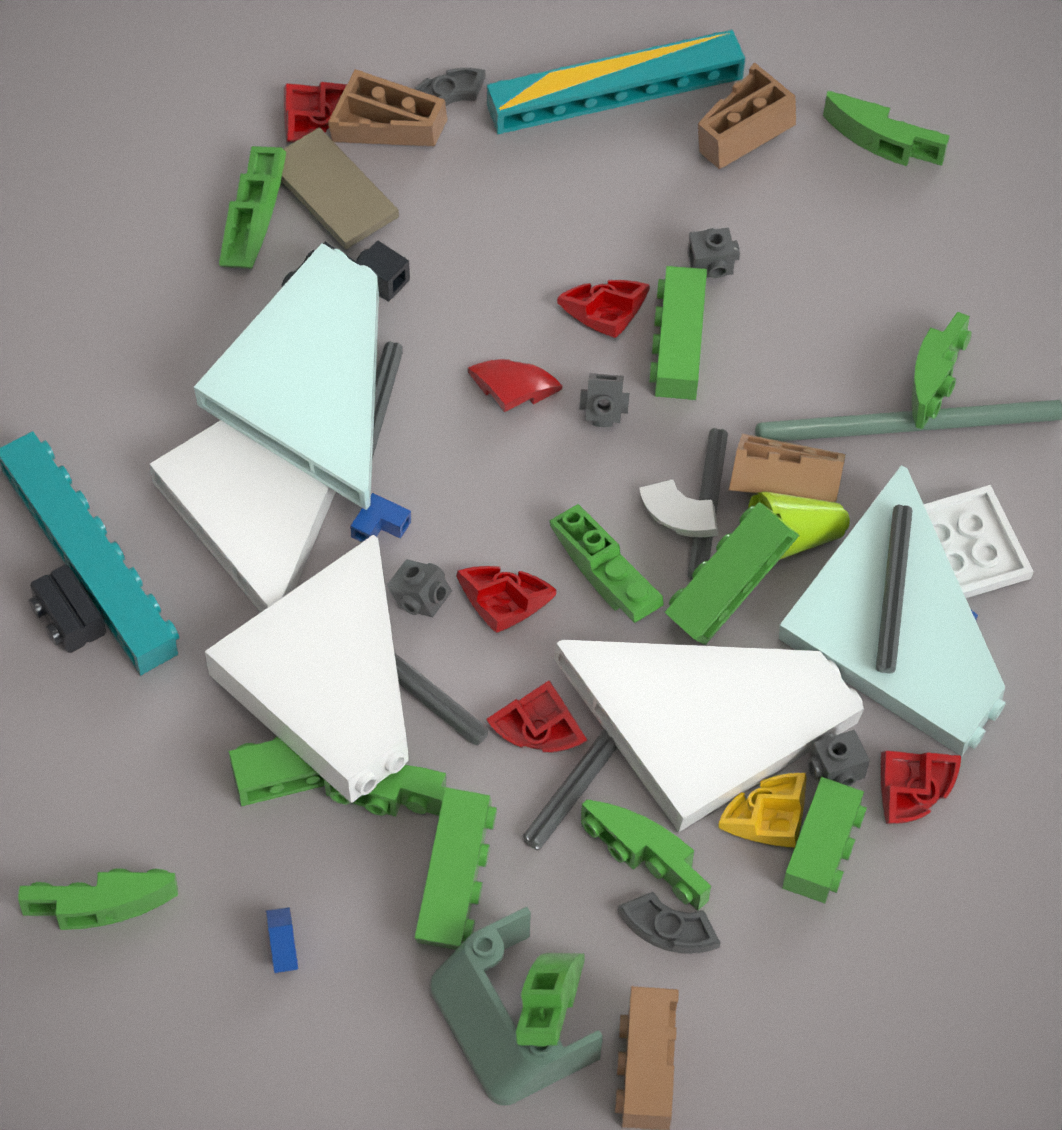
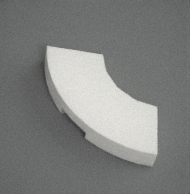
(678, 512)

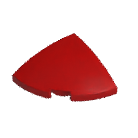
(309, 108)
(605, 306)
(513, 382)
(503, 596)
(538, 722)
(915, 783)

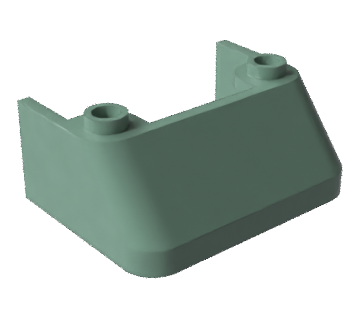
(485, 1027)

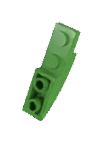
(873, 130)
(935, 368)
(603, 565)
(412, 786)
(638, 839)
(114, 899)
(546, 996)

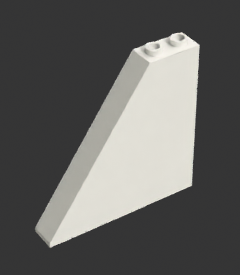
(245, 508)
(324, 673)
(708, 717)

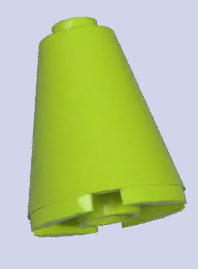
(811, 518)

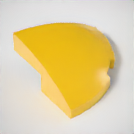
(770, 812)

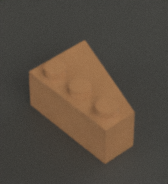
(386, 113)
(747, 118)
(786, 469)
(648, 1059)

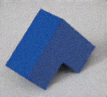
(380, 516)
(282, 940)

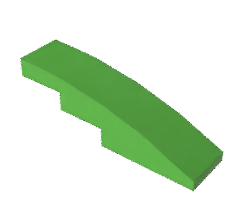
(253, 208)

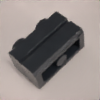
(67, 609)

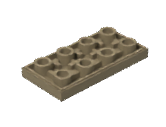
(335, 189)

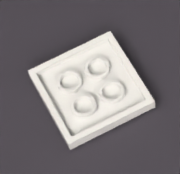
(979, 541)

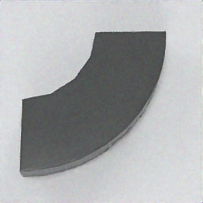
(455, 85)
(667, 927)

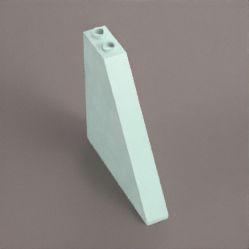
(308, 374)
(943, 666)

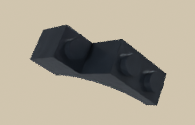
(387, 264)

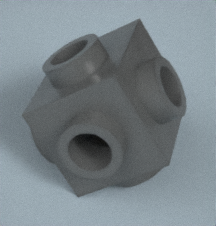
(713, 251)
(604, 387)
(419, 588)
(839, 758)

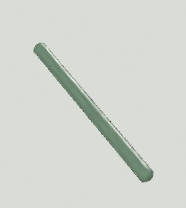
(903, 421)

